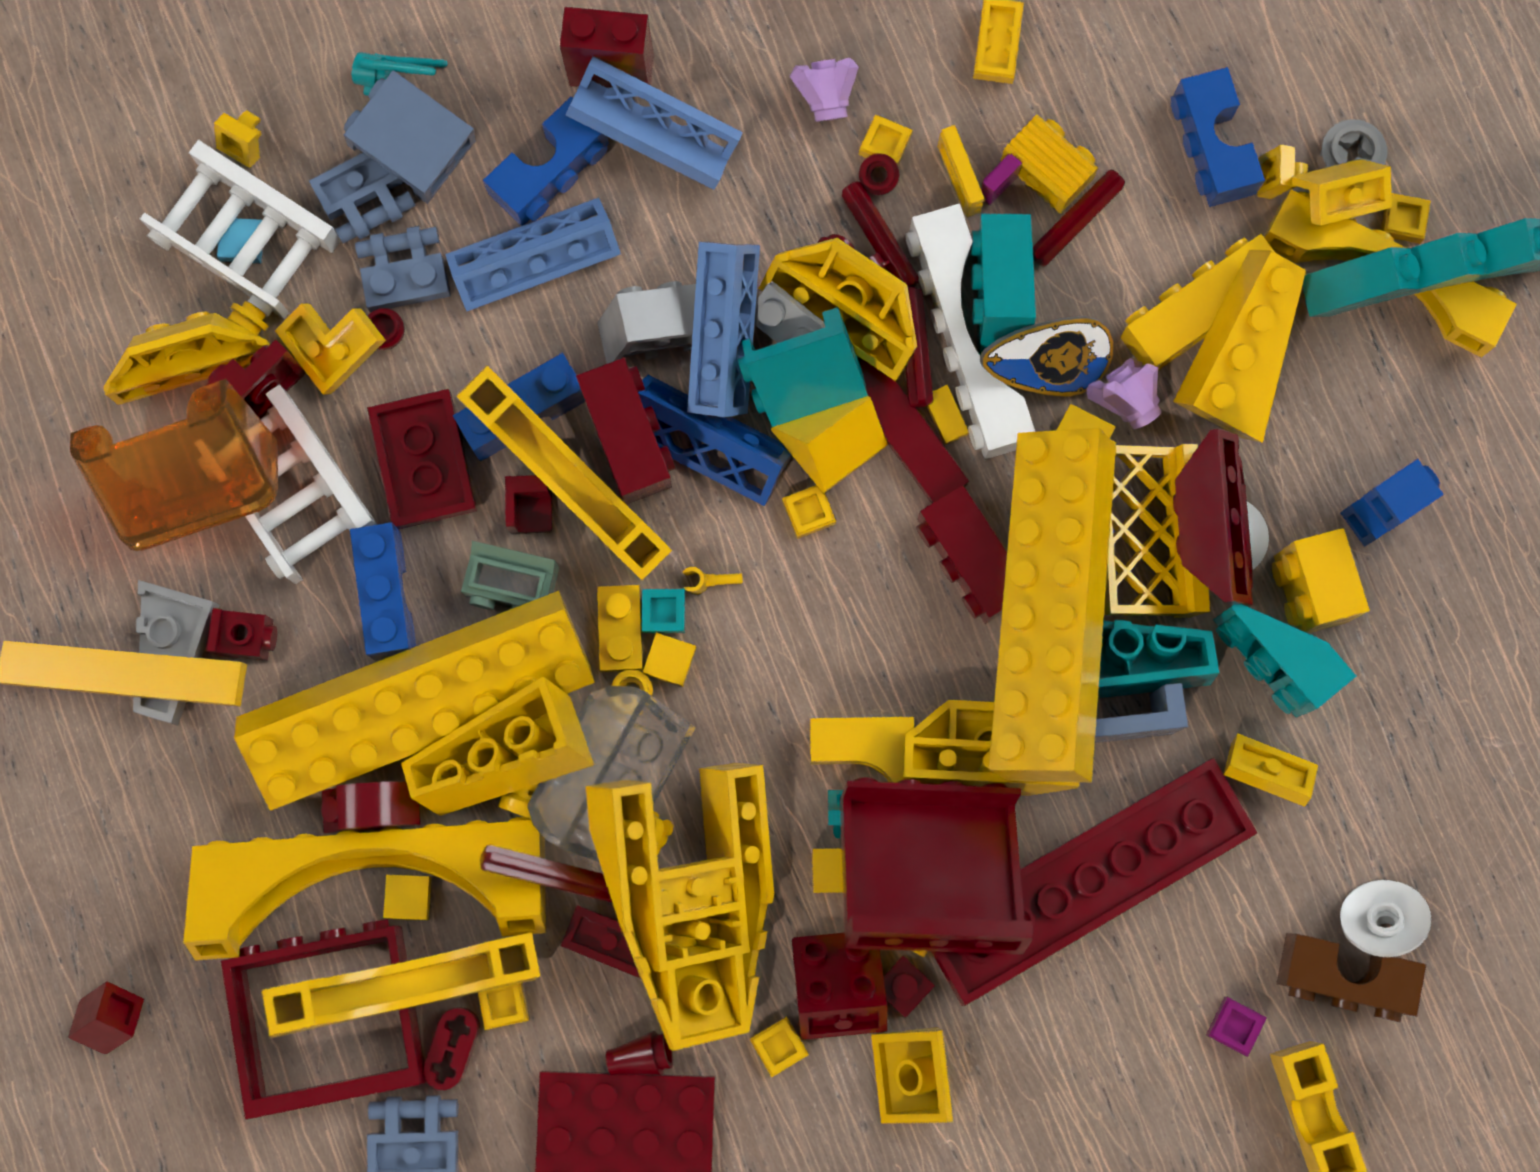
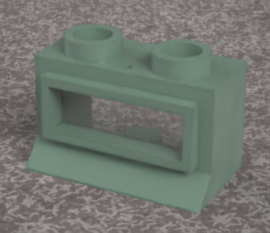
(507, 577)

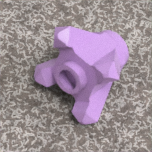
(826, 86)
(1129, 393)

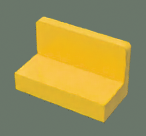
(1346, 190)

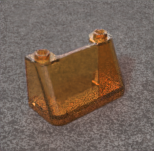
(182, 474)

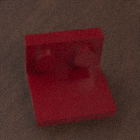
(838, 988)

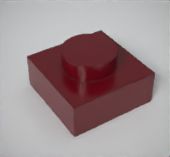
(905, 986)

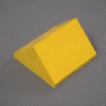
(834, 441)
(912, 1076)

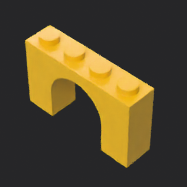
(862, 741)

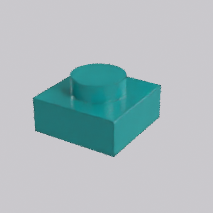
(663, 610)

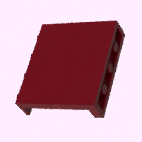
(932, 867)

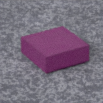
(1000, 178)
(1236, 1026)

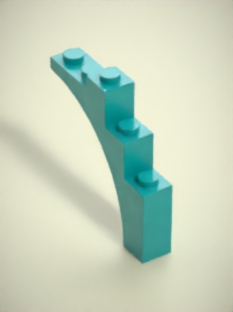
(1426, 267)

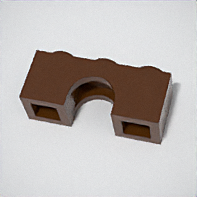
(1389, 984)

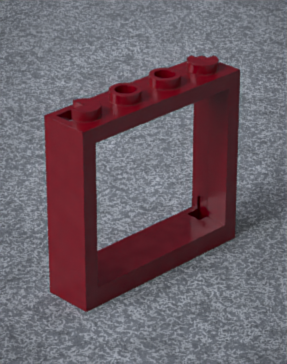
(245, 1036)

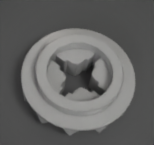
(1347, 132)

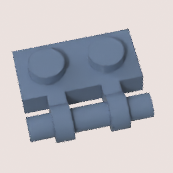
(354, 184)
(406, 280)
(418, 1150)

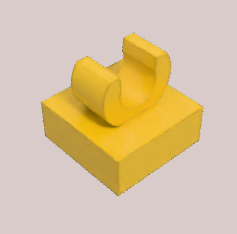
(239, 137)
(1278, 168)

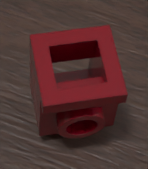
(224, 633)

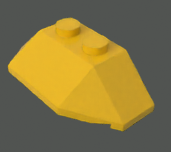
(868, 297)
(179, 355)
(956, 747)

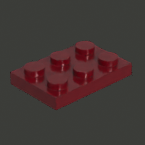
(422, 459)

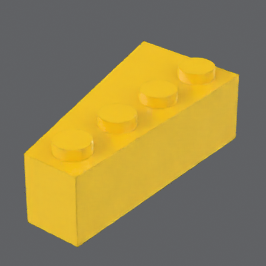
(1245, 347)
(500, 751)

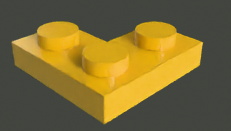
(326, 353)

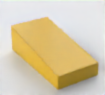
(947, 415)

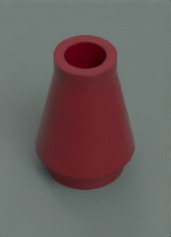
(641, 1056)

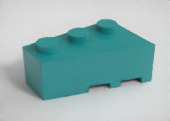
(1002, 276)

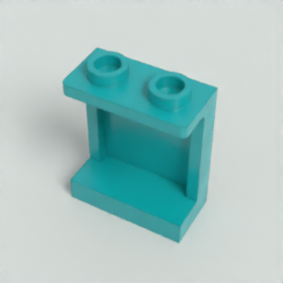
(804, 372)

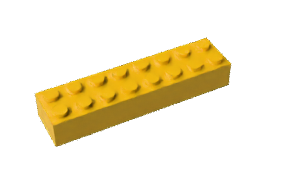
(1053, 607)
(407, 700)

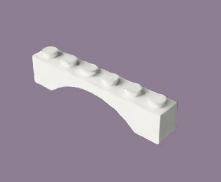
(996, 410)

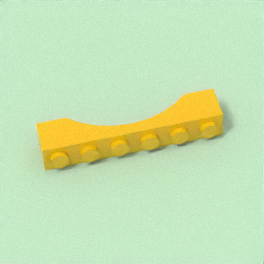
(1464, 312)
(563, 472)
(400, 985)

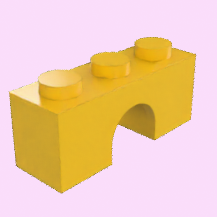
(1308, 1093)

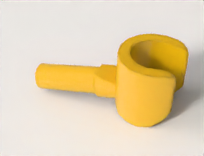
(710, 580)

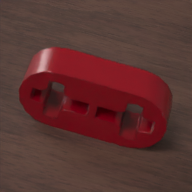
(441, 1045)

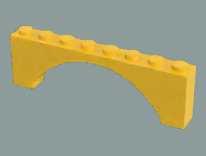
(245, 881)

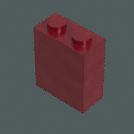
(610, 36)

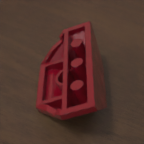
(1215, 518)

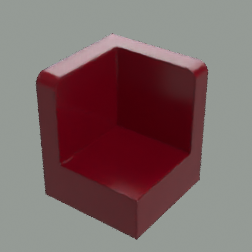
(527, 505)
(106, 1018)

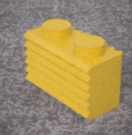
(1051, 162)

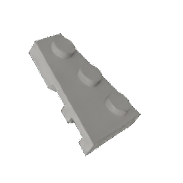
(171, 626)

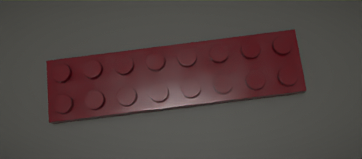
(1111, 872)

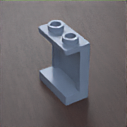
(409, 135)
(1166, 718)

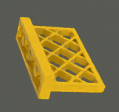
(1188, 593)

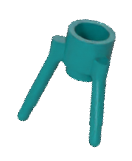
(371, 67)

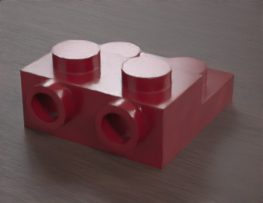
(267, 369)

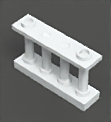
(244, 191)
(327, 482)

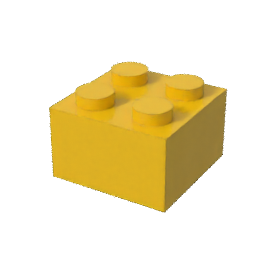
(1320, 582)

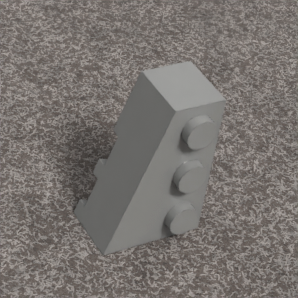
(648, 321)

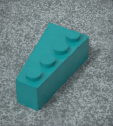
(1148, 657)

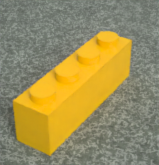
(1186, 312)

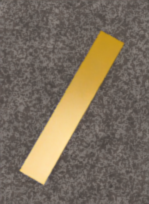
(122, 673)

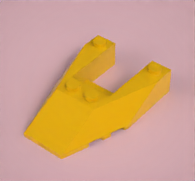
(697, 922)

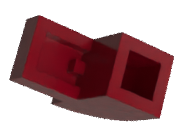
(368, 806)

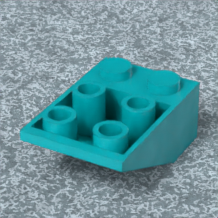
(1292, 662)

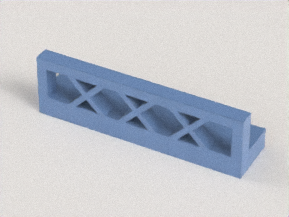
(651, 128)
(533, 257)
(721, 327)

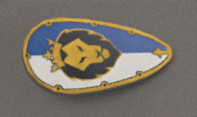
(1052, 356)

